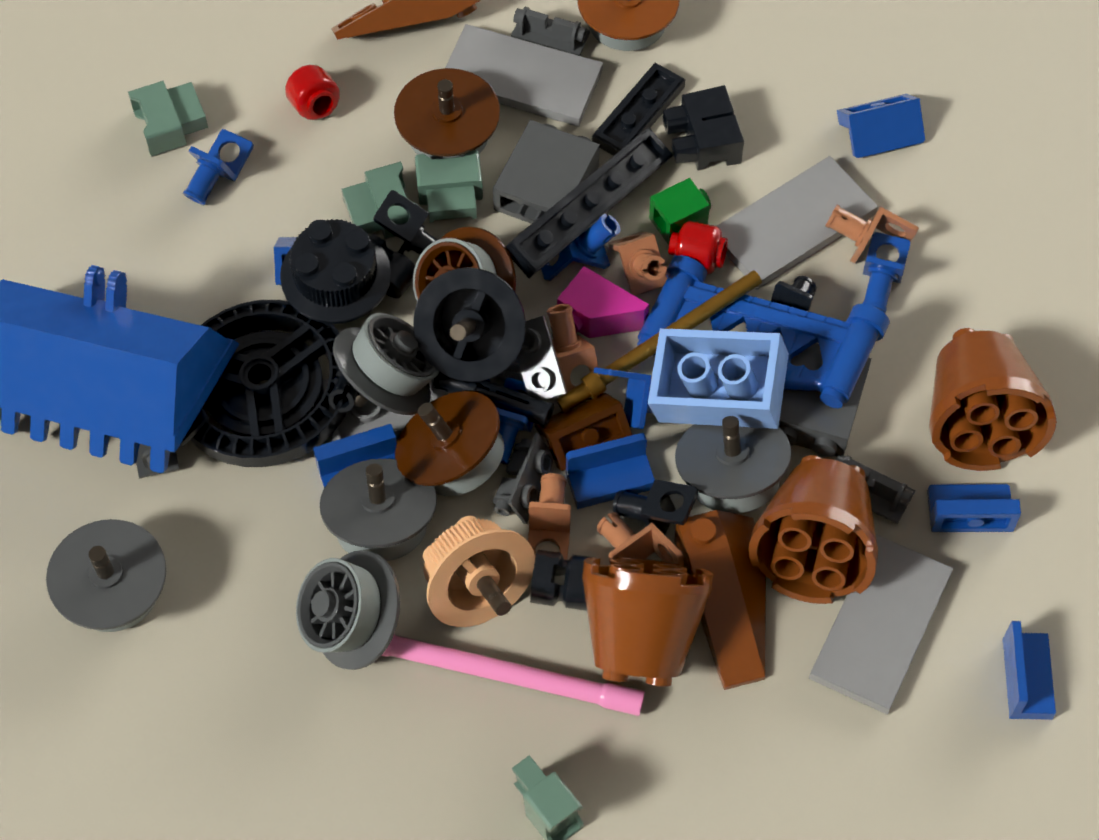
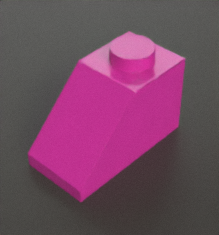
(602, 306)

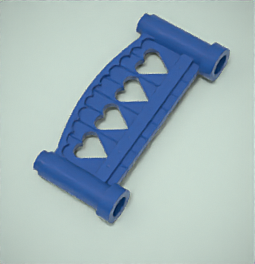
(841, 343)

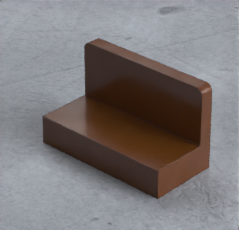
(585, 425)

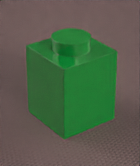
(677, 206)

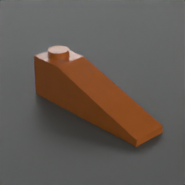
(399, 14)
(737, 602)

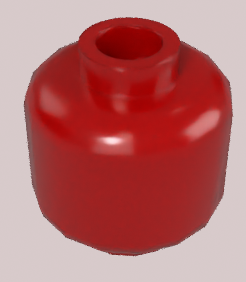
(312, 92)
(701, 243)

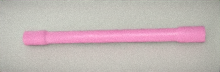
(604, 694)

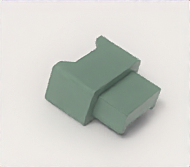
(167, 114)
(449, 185)
(366, 198)
(547, 801)

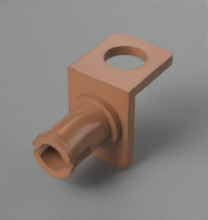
(861, 230)
(641, 261)
(568, 346)
(550, 516)
(637, 545)

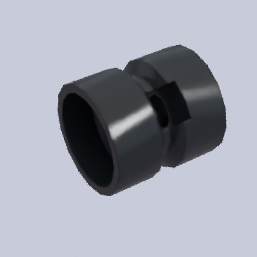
(546, 592)

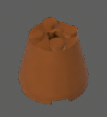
(987, 402)
(818, 533)
(643, 616)

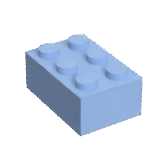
(717, 375)

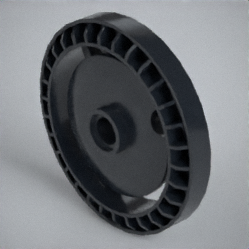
(276, 417)

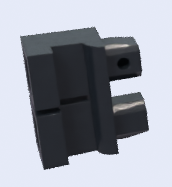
(708, 126)

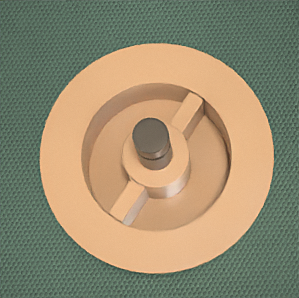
(476, 572)

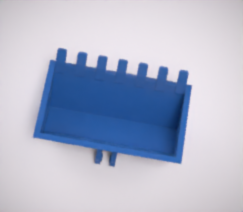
(103, 368)

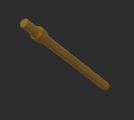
(595, 384)

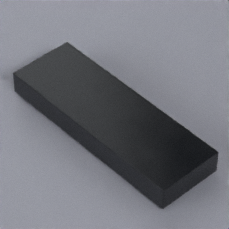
(639, 108)

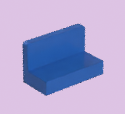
(883, 125)
(368, 445)
(607, 467)
(972, 508)
(1028, 674)

